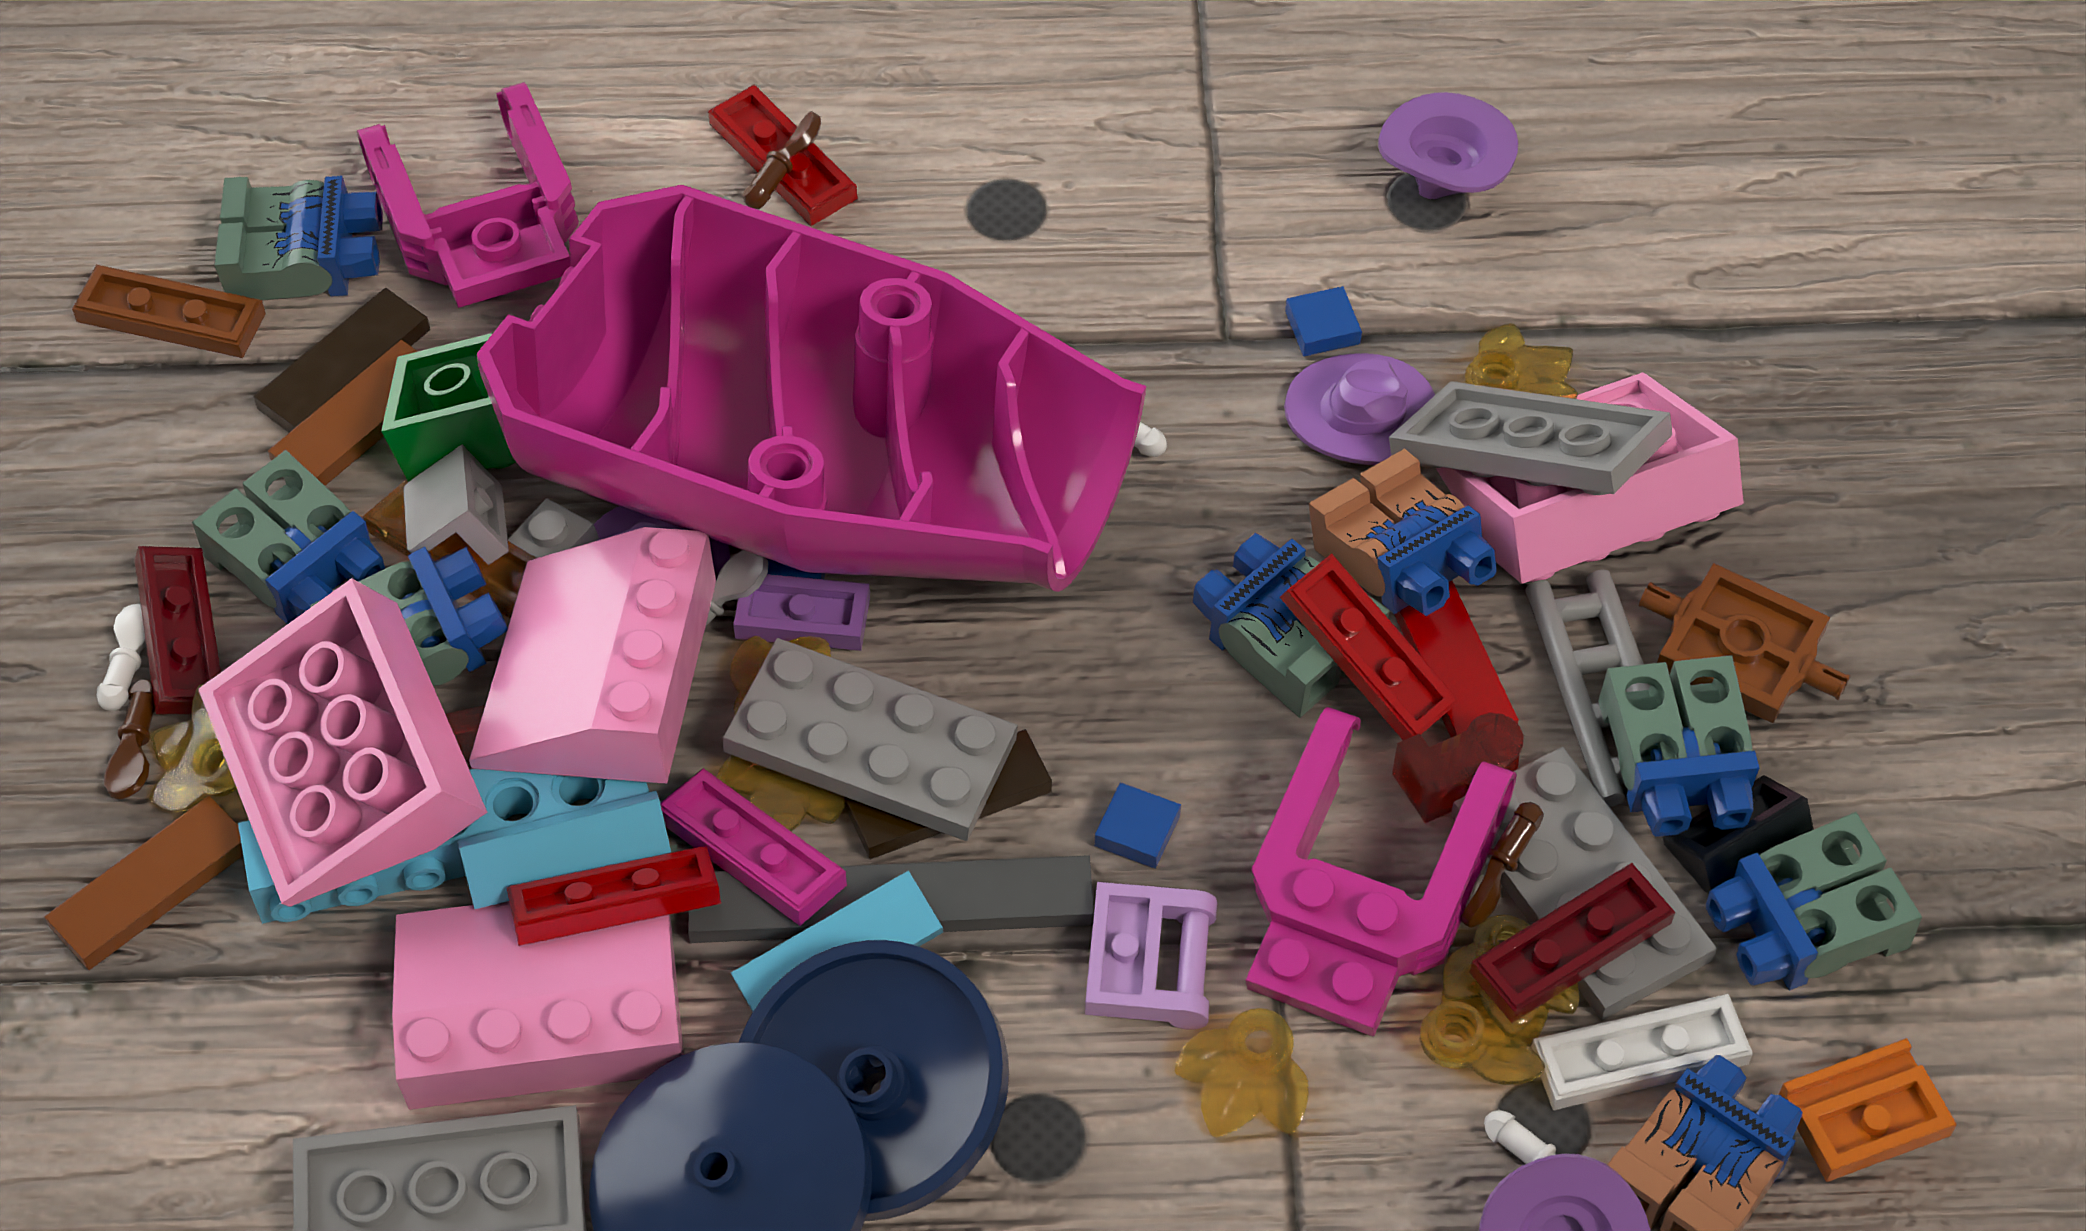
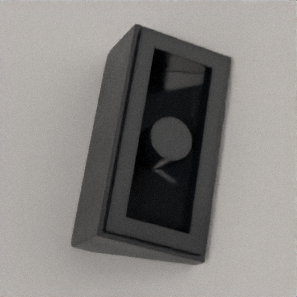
(1714, 853)

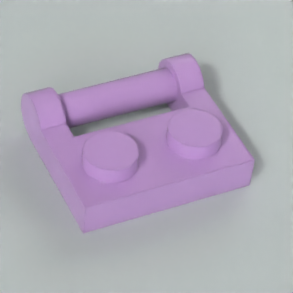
(1127, 954)

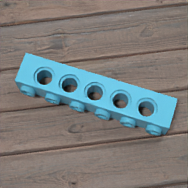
(503, 796)

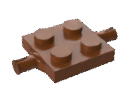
(1763, 631)

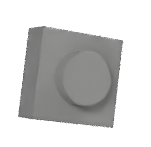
(553, 530)

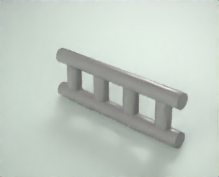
(1571, 665)

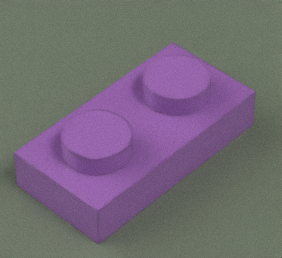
(803, 608)

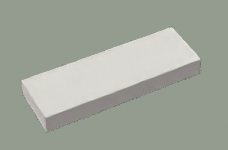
(1639, 1051)

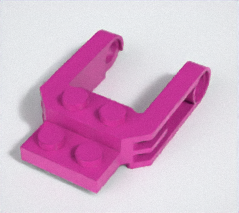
(490, 240)
(1345, 937)

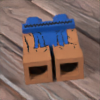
(1401, 535)
(1717, 1139)

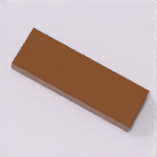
(169, 311)
(346, 422)
(147, 883)

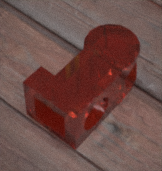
(1443, 772)

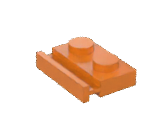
(1868, 1110)

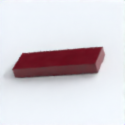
(176, 624)
(1571, 942)

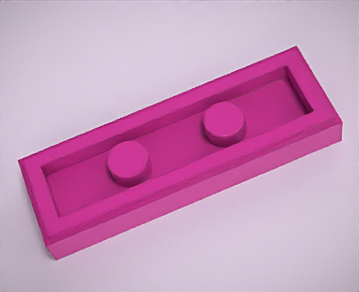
(752, 846)

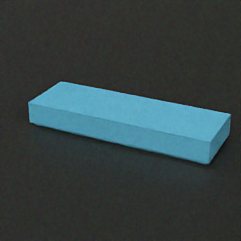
(563, 845)
(887, 913)

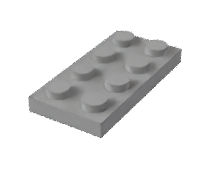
(1533, 437)
(871, 739)
(1574, 851)
(445, 1176)

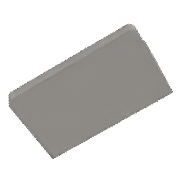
(459, 499)

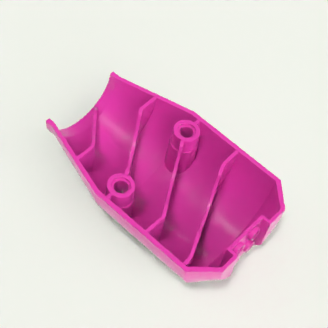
(810, 399)

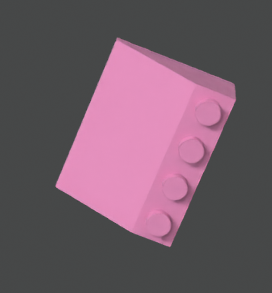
(1561, 526)
(600, 659)
(340, 746)
(531, 1018)

